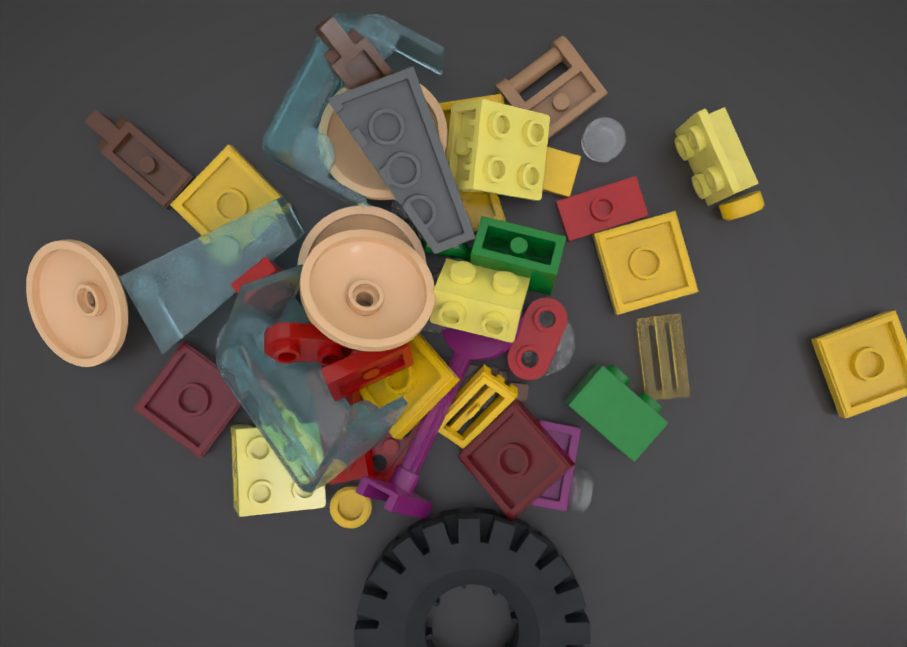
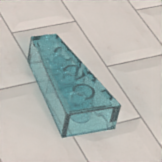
(195, 279)

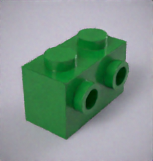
(519, 251)
(616, 410)

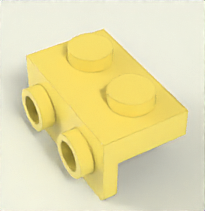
(479, 300)

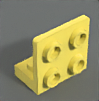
(497, 149)
(714, 155)
(261, 480)

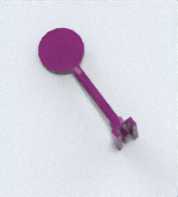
(400, 490)

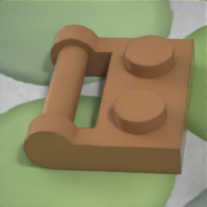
(565, 96)

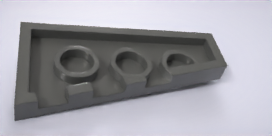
(403, 146)

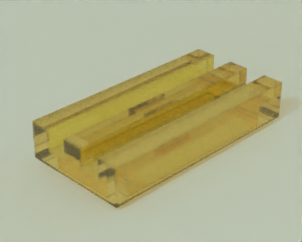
(679, 356)

